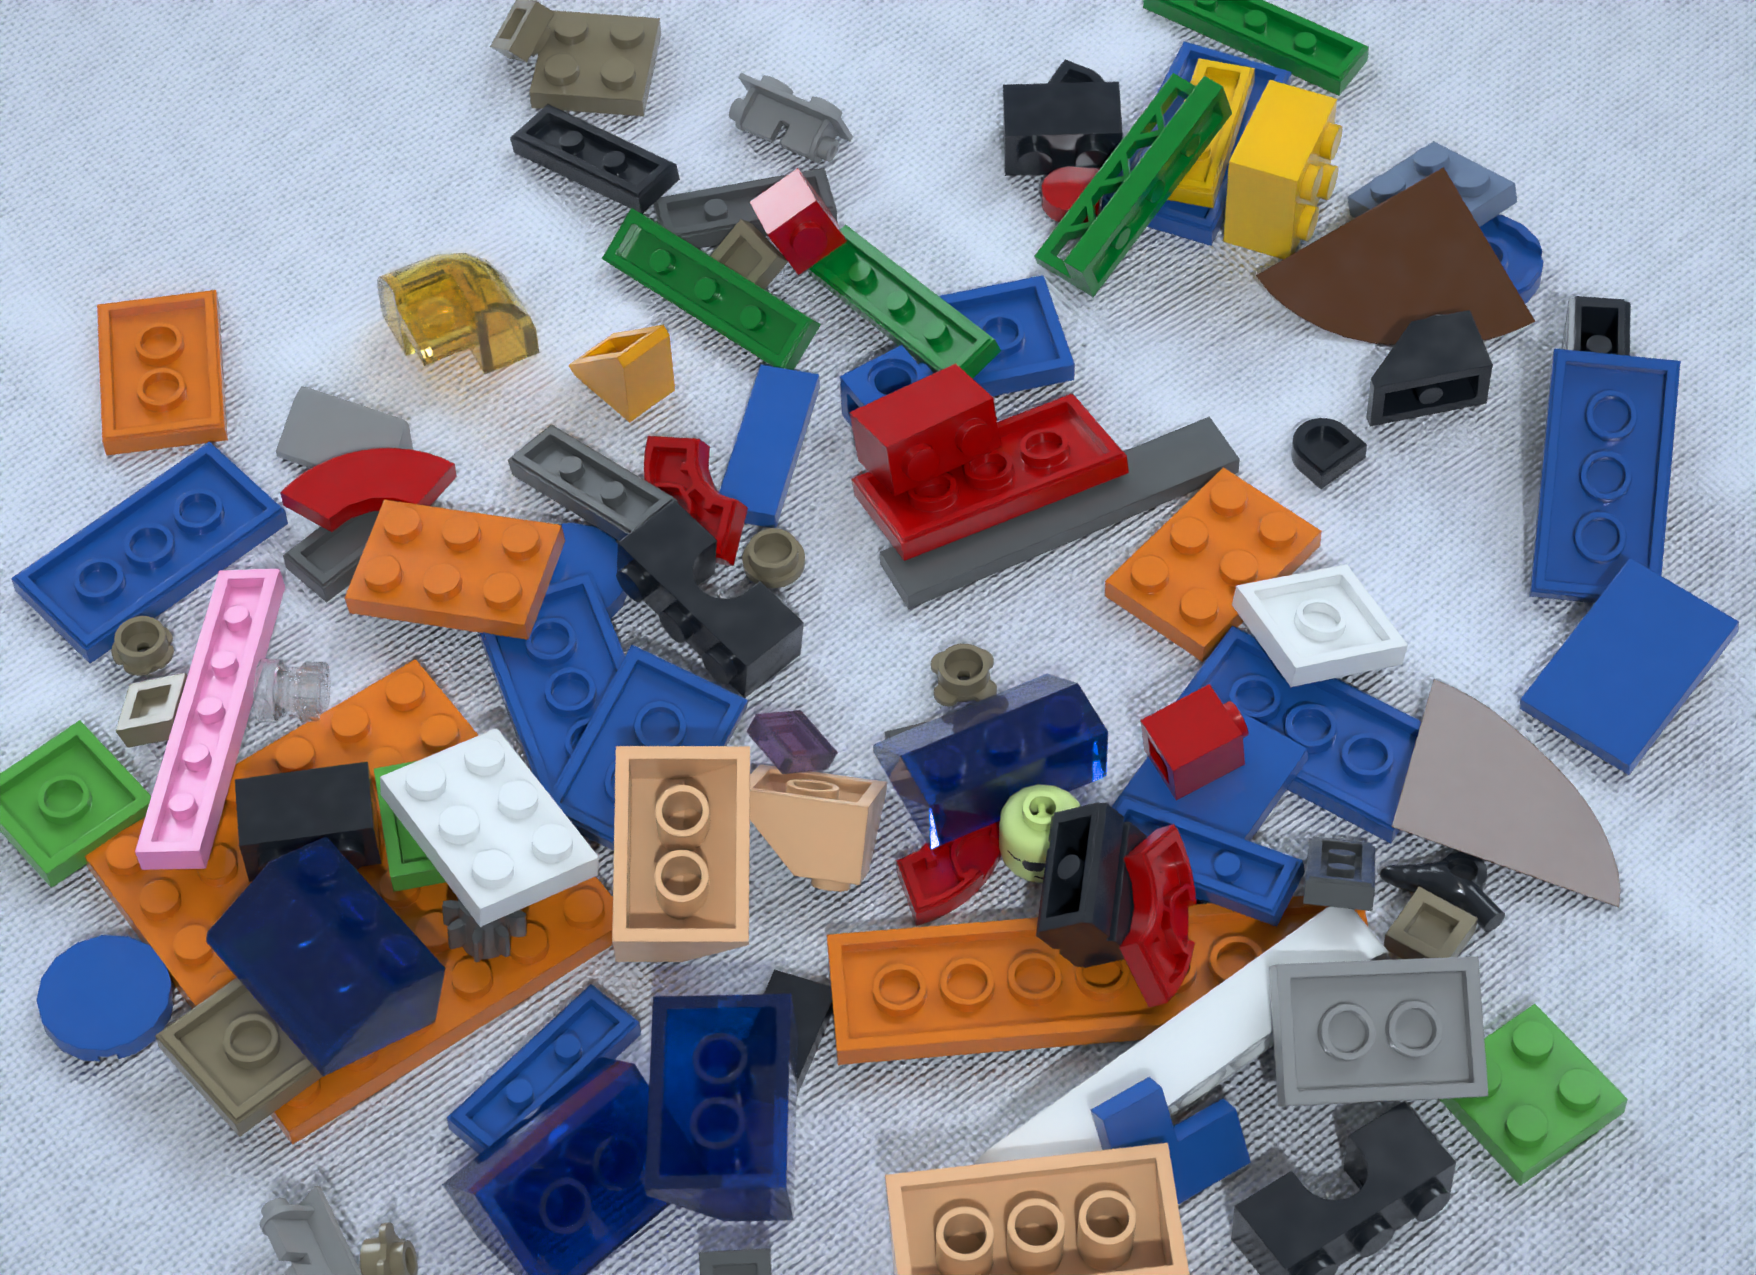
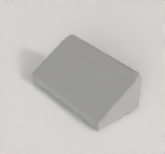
(329, 427)

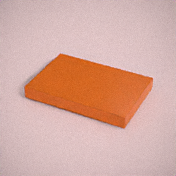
(161, 372)

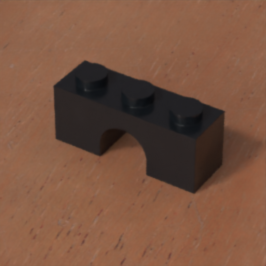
(738, 637)
(1399, 1177)

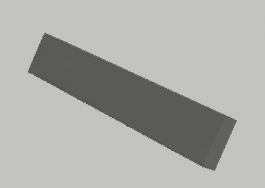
(1156, 475)

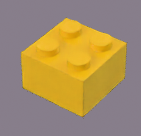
(1282, 170)

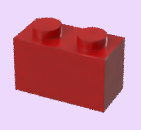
(925, 429)

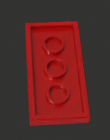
(1040, 461)

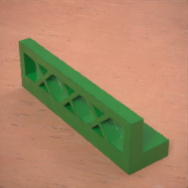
(1140, 191)

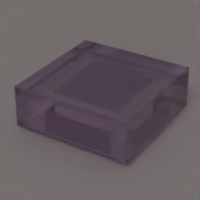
(791, 742)

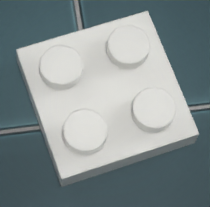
(1319, 625)

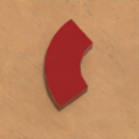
(683, 472)
(363, 480)
(949, 874)
(1158, 936)

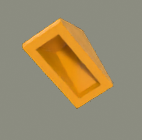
(629, 370)

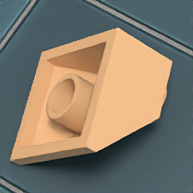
(818, 823)

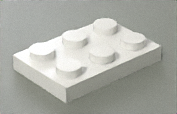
(489, 826)

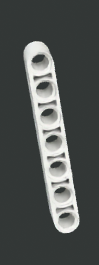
(1195, 1046)

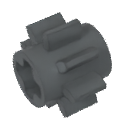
(483, 941)

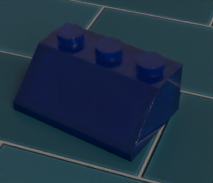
(970, 761)
(328, 957)
(723, 1105)
(565, 1177)

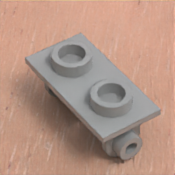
(810, 124)
(308, 1236)

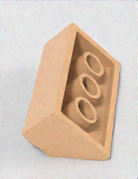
(1040, 1216)

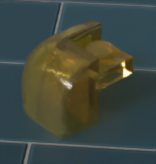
(455, 306)

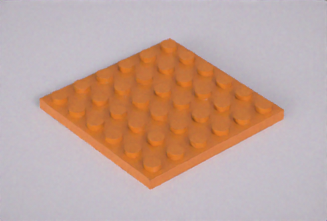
(383, 725)

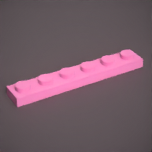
(210, 721)

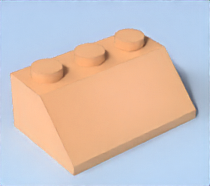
(680, 852)

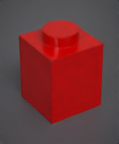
(798, 221)
(1194, 740)

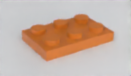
(1191, 566)
(455, 569)

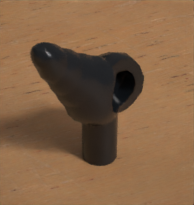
(1454, 879)

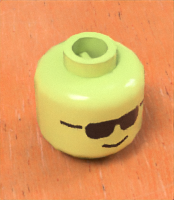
(1026, 828)

